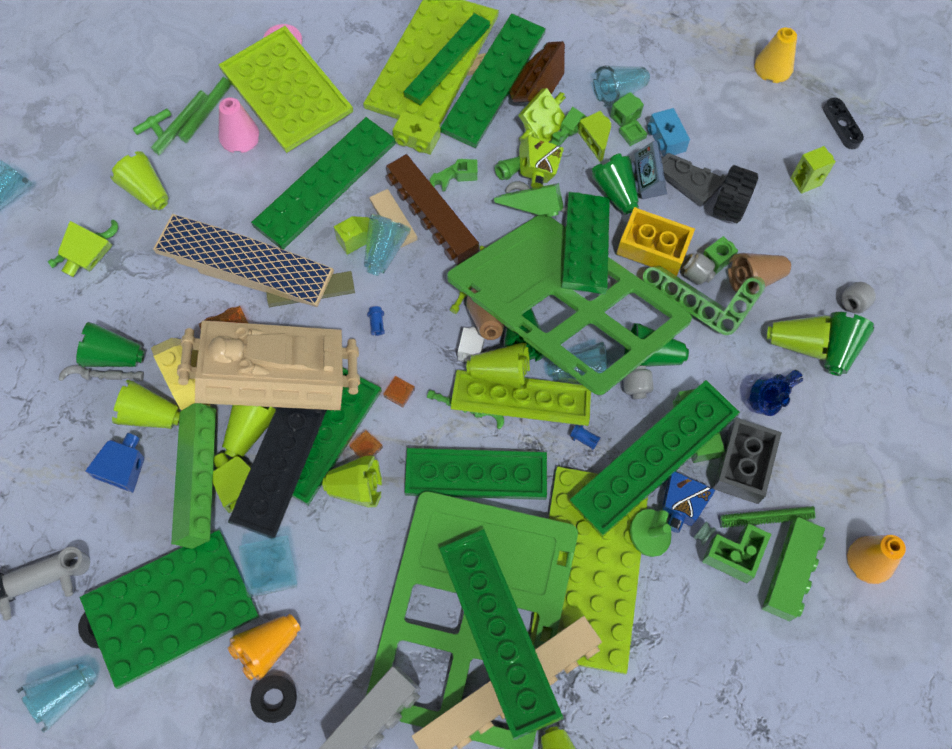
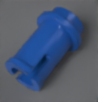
(376, 320)
(584, 436)

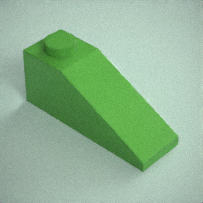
(535, 200)

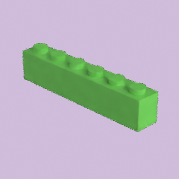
(194, 476)

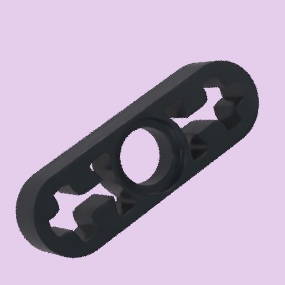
(843, 131)

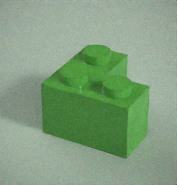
(738, 558)

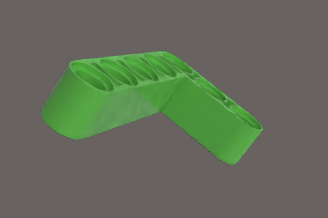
(703, 301)

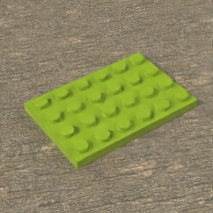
(285, 88)

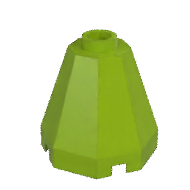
(355, 482)

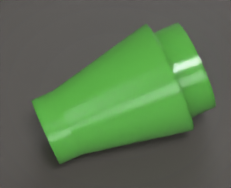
(507, 168)

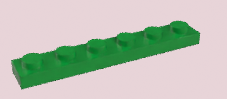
(447, 59)

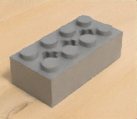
(375, 713)

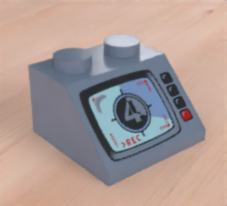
(650, 171)

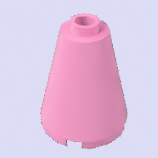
(236, 127)

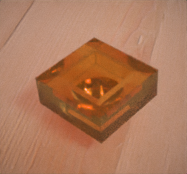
(399, 391)
(366, 445)

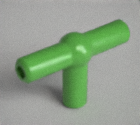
(152, 122)

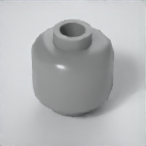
(699, 268)
(858, 297)
(639, 383)

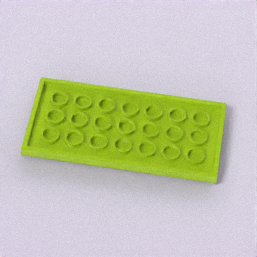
(424, 37)
(600, 578)

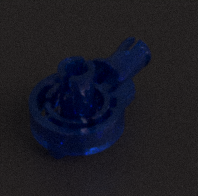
(773, 392)

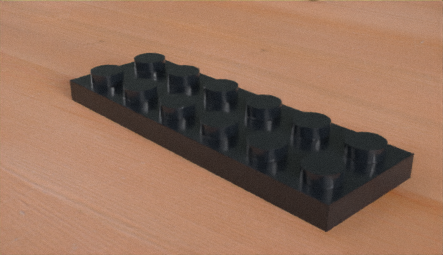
(276, 470)

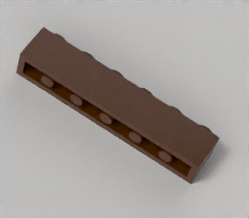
(432, 210)

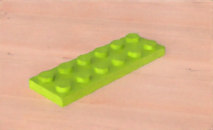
(540, 401)

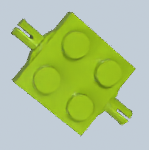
(542, 116)

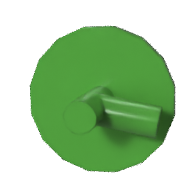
(651, 532)

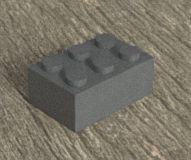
(747, 461)

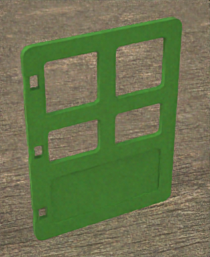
(528, 268)
(528, 557)

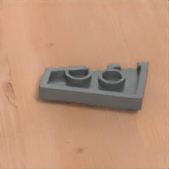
(691, 180)

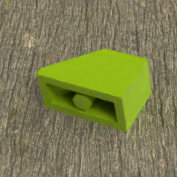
(595, 133)
(352, 233)

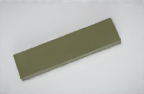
(339, 285)

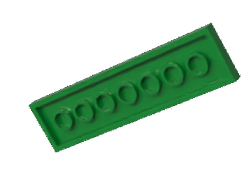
(492, 81)
(323, 183)
(653, 458)
(500, 635)

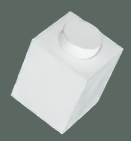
(470, 344)

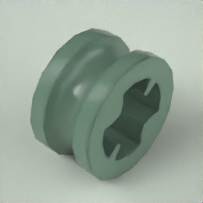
(704, 533)

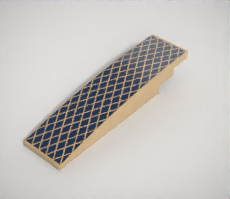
(243, 260)

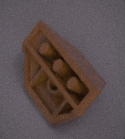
(540, 72)

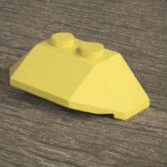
(168, 357)

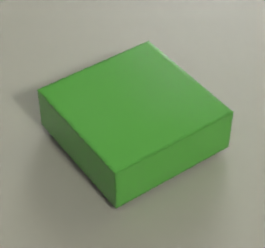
(633, 132)

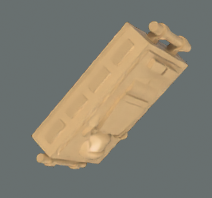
(268, 365)

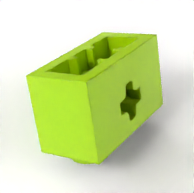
(416, 132)
(812, 169)

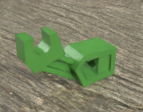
(569, 126)
(444, 177)

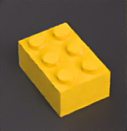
(655, 241)

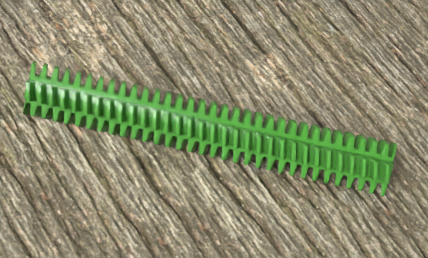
(204, 109)
(177, 124)
(767, 516)

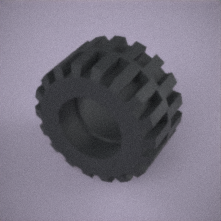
(735, 194)

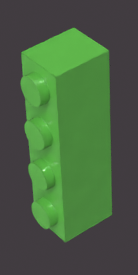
(794, 569)

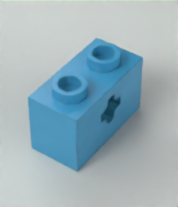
(668, 132)

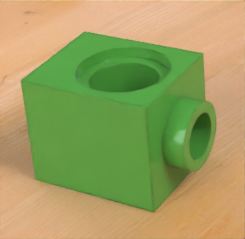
(626, 109)
(724, 247)

